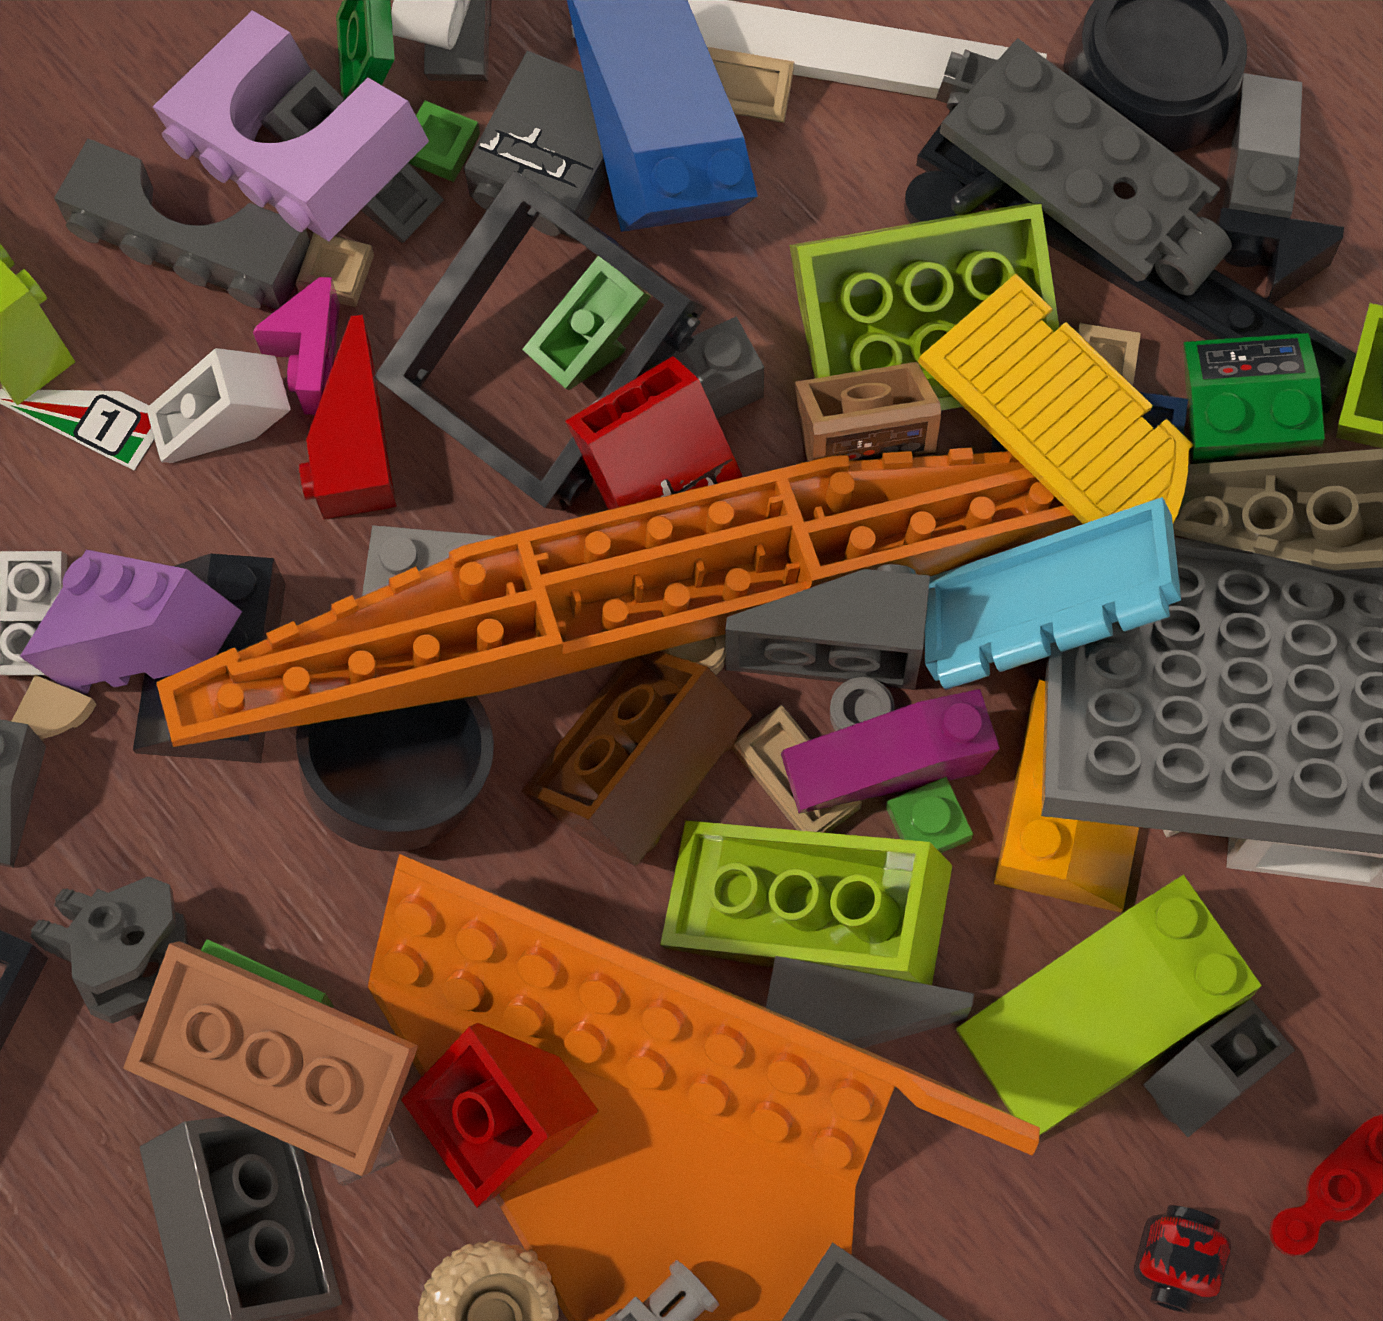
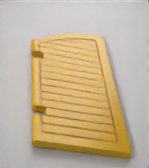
(1059, 407)

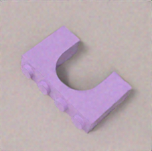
(312, 179)

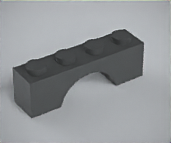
(247, 254)

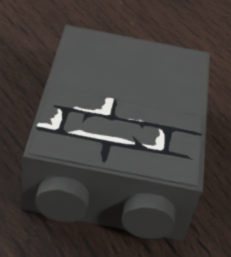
(544, 133)

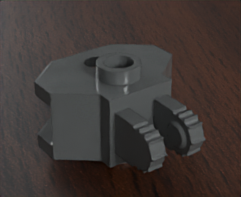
(114, 942)

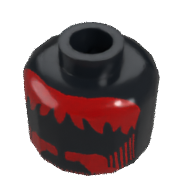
(1182, 1258)

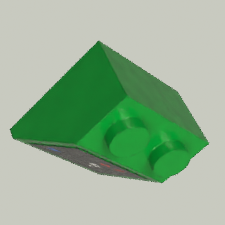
(1253, 398)

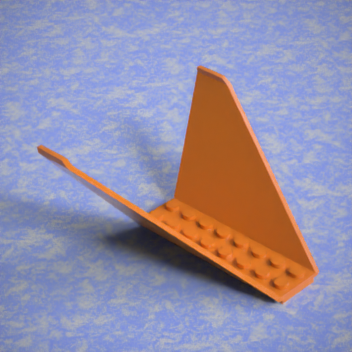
(716, 1119)

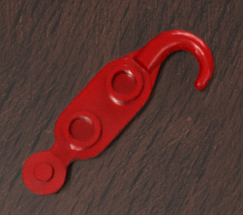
(1335, 1190)

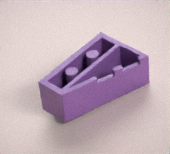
(127, 620)

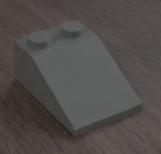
(837, 630)

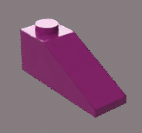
(893, 752)

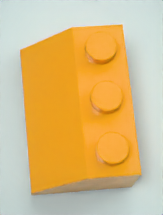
(1059, 855)

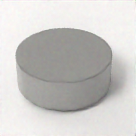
(859, 701)

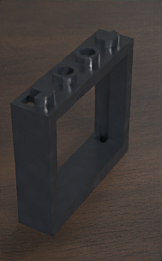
(464, 287)

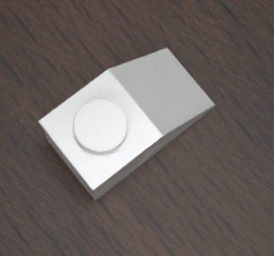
(218, 405)

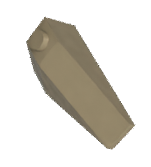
(1290, 507)

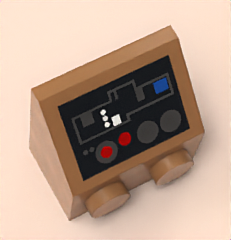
(869, 413)

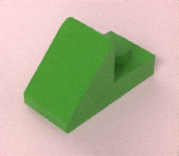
(585, 325)

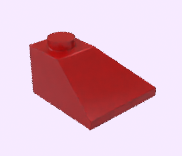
(497, 1109)

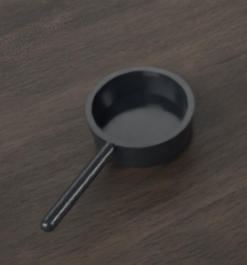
(1157, 64)
(396, 773)

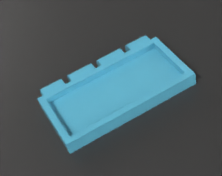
(1051, 592)

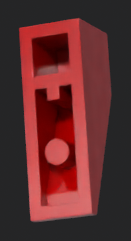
(347, 436)

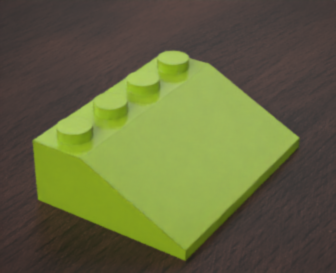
(901, 288)

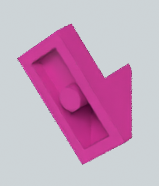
(307, 335)

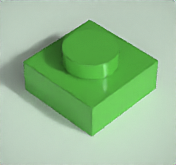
(449, 139)
(930, 816)

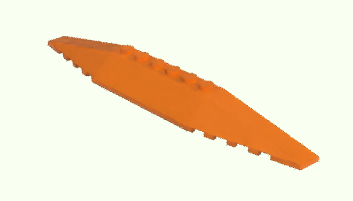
(613, 587)

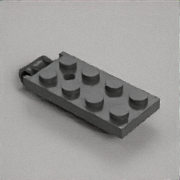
(1069, 152)

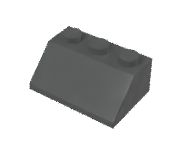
(238, 1224)

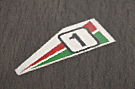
(97, 419)

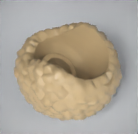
(489, 1285)

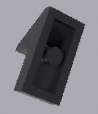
(1289, 247)

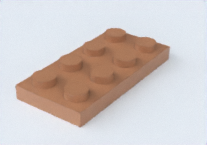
(270, 1057)

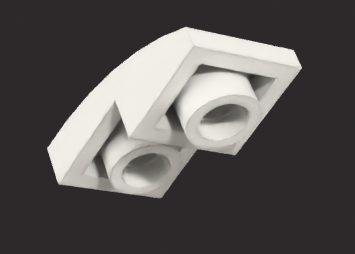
(27, 591)

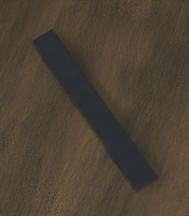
(1213, 312)

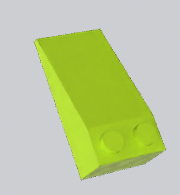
(808, 899)
(1109, 1007)

